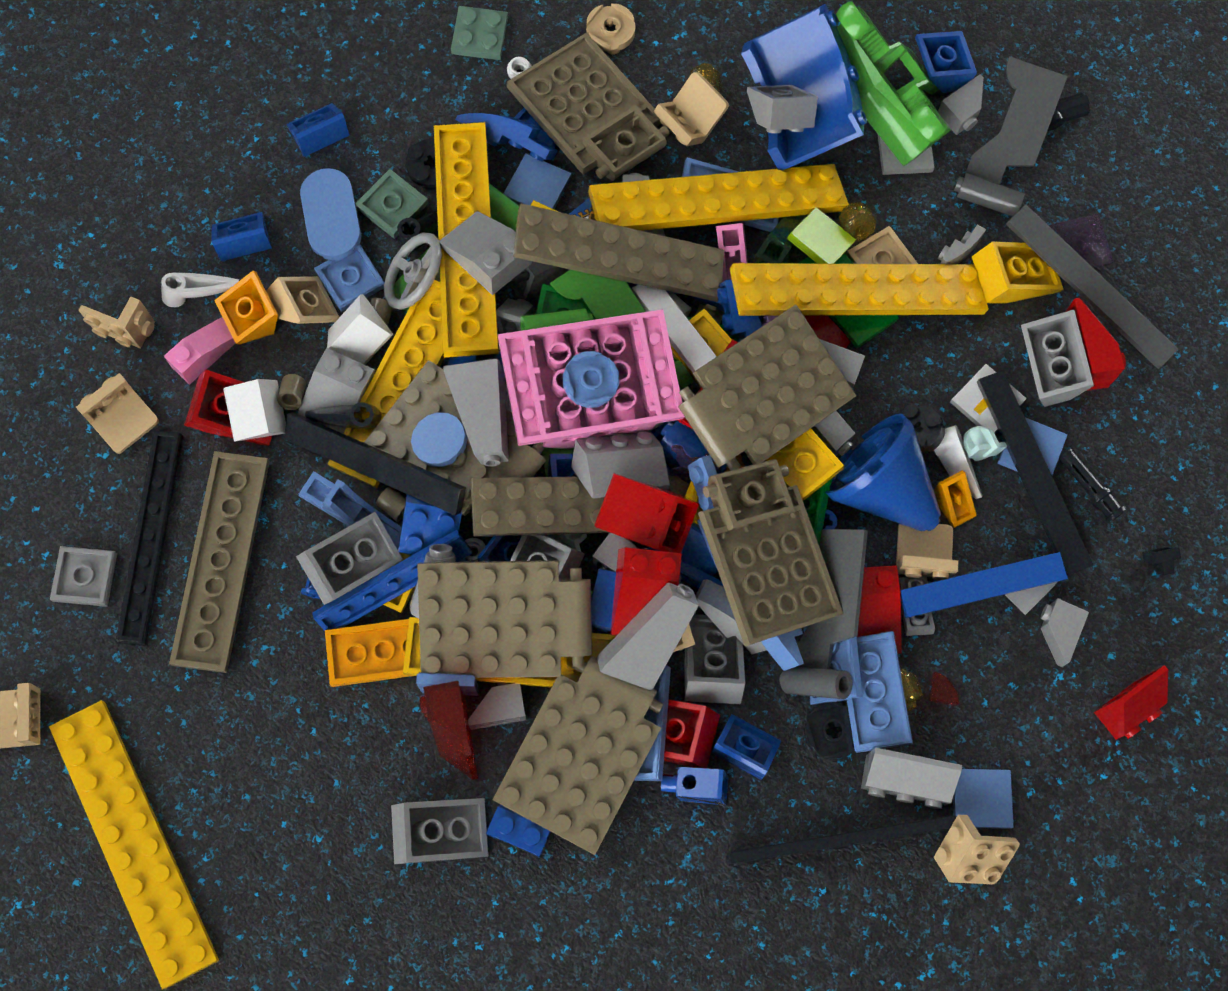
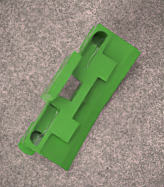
(900, 117)

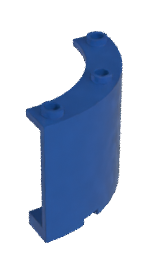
(813, 58)

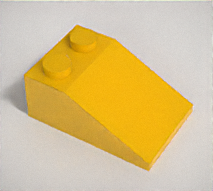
(1013, 273)

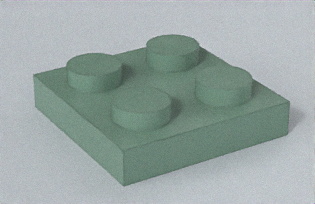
(479, 33)
(390, 202)

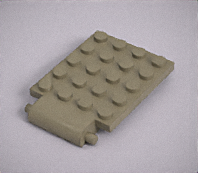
(590, 109)
(764, 391)
(429, 395)
(766, 552)
(502, 618)
(581, 755)

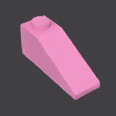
(732, 240)
(200, 350)

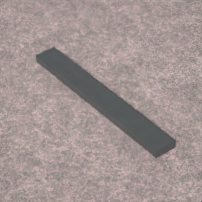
(1092, 286)

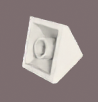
(358, 332)
(254, 409)

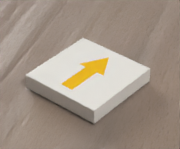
(972, 403)

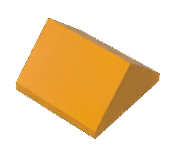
(247, 310)

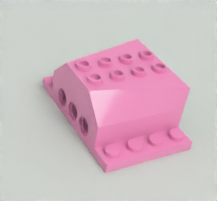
(534, 379)

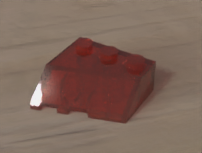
(448, 716)

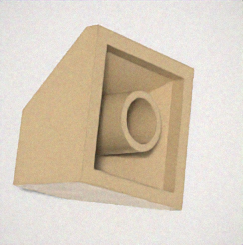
(302, 300)

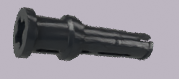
(1100, 495)

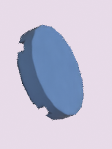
(590, 379)
(439, 439)

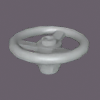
(417, 273)

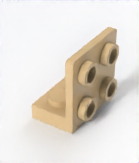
(20, 716)

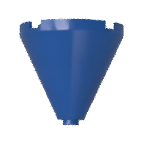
(888, 476)

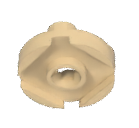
(611, 40)

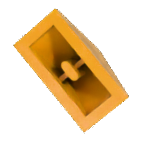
(955, 499)

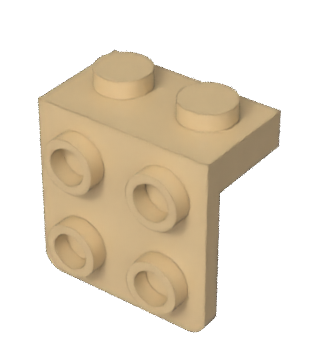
(693, 110)
(129, 329)
(118, 413)
(926, 552)
(972, 857)

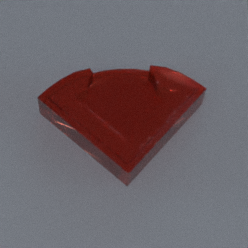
(943, 690)

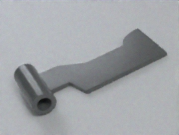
(1018, 140)
(845, 561)

